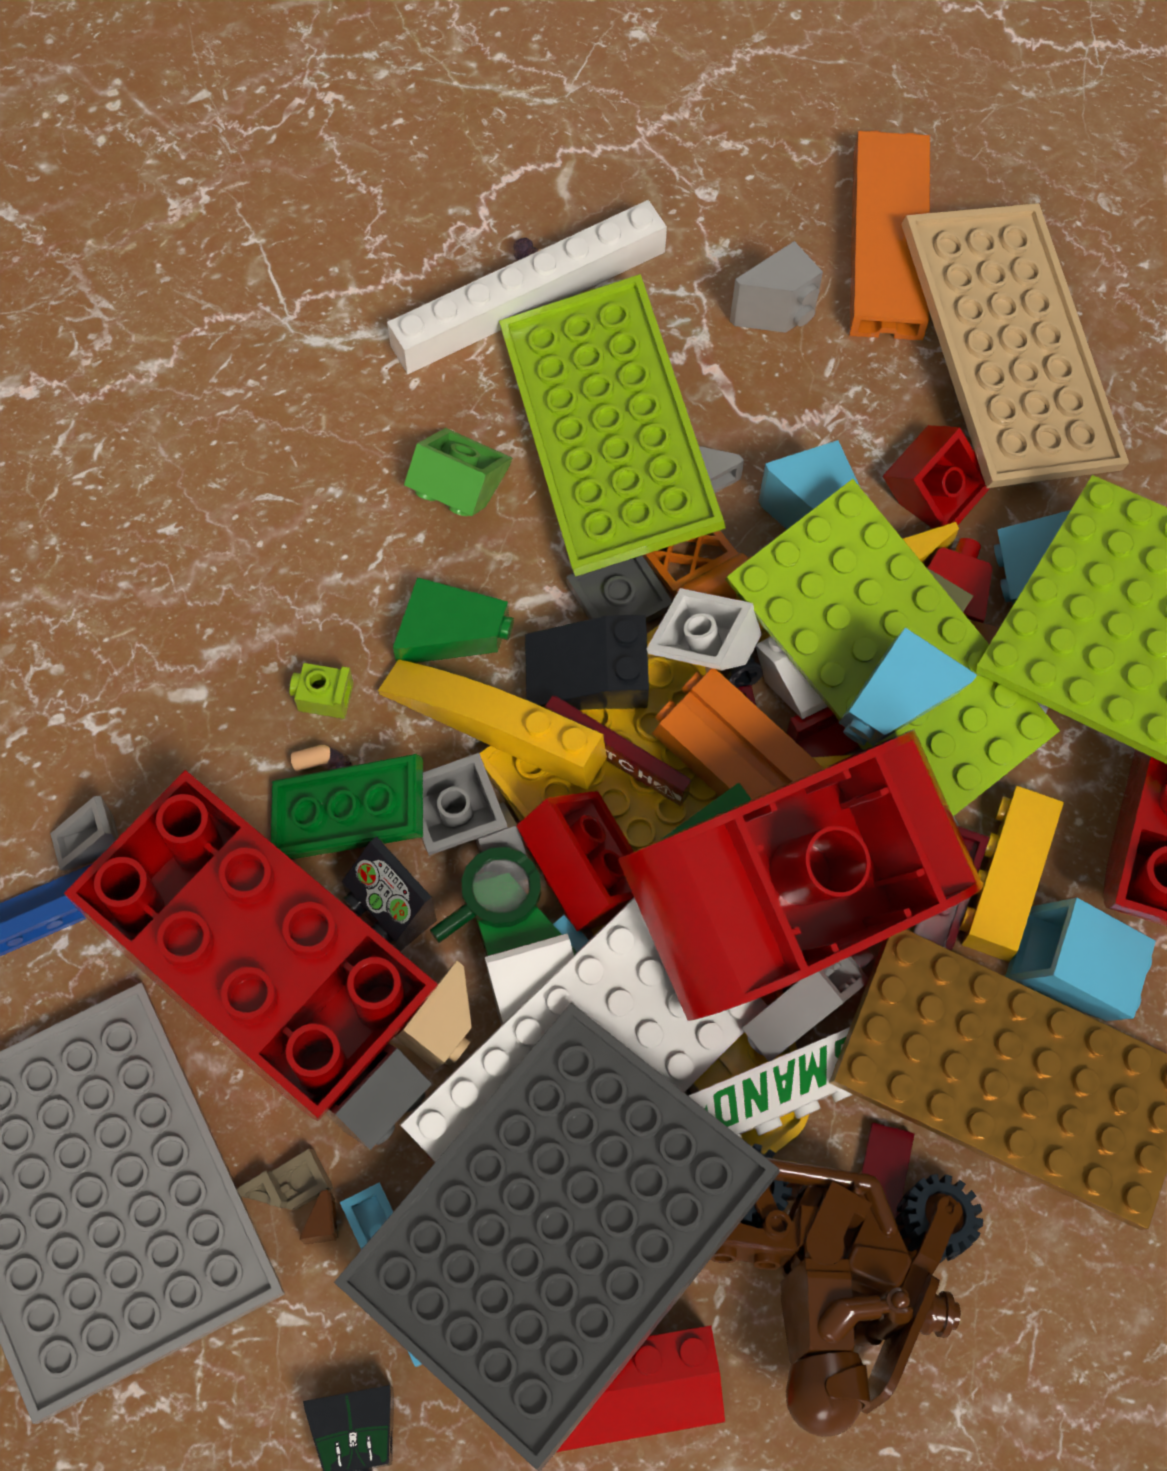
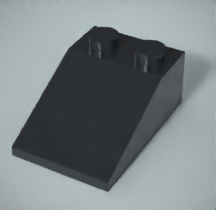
(590, 663)

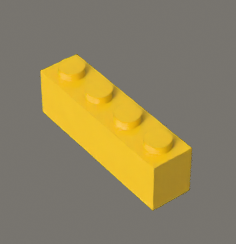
(1012, 873)

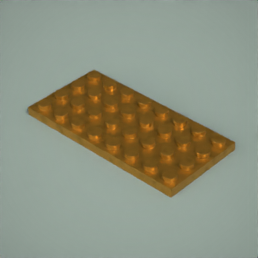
(1011, 1076)

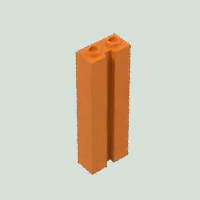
(888, 184)
(730, 739)

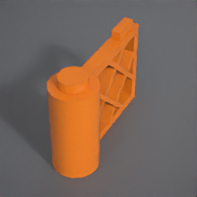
(712, 572)

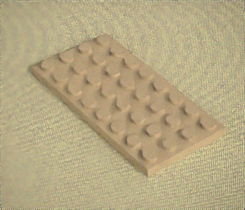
(1014, 345)

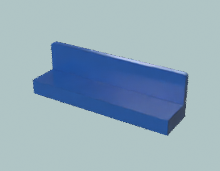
(38, 913)

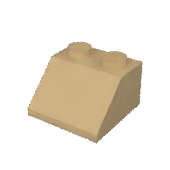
(441, 1023)

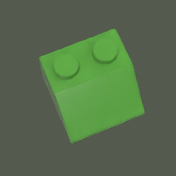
(456, 471)

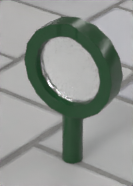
(497, 889)

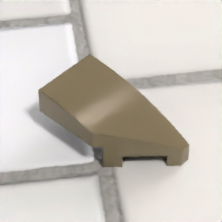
(290, 1184)

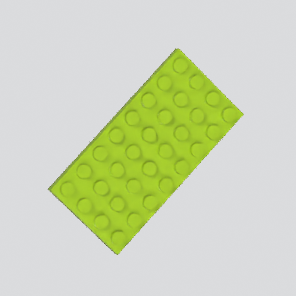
(610, 426)
(837, 599)

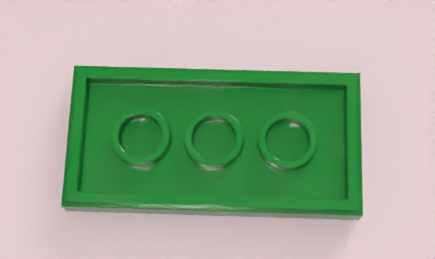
(348, 807)

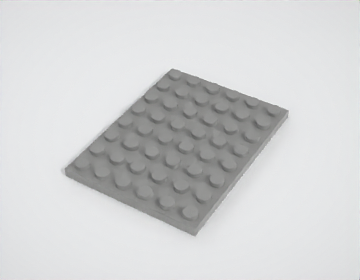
(112, 1208)

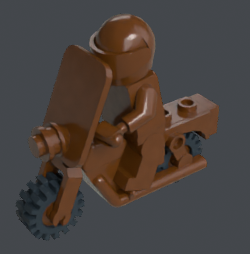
(845, 1241)

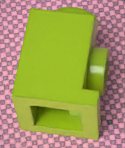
(329, 700)

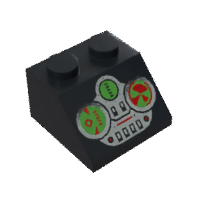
(388, 896)

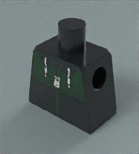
(353, 1429)

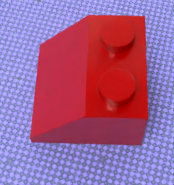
(937, 477)

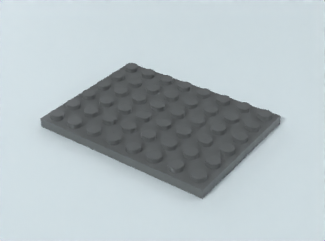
(556, 1233)

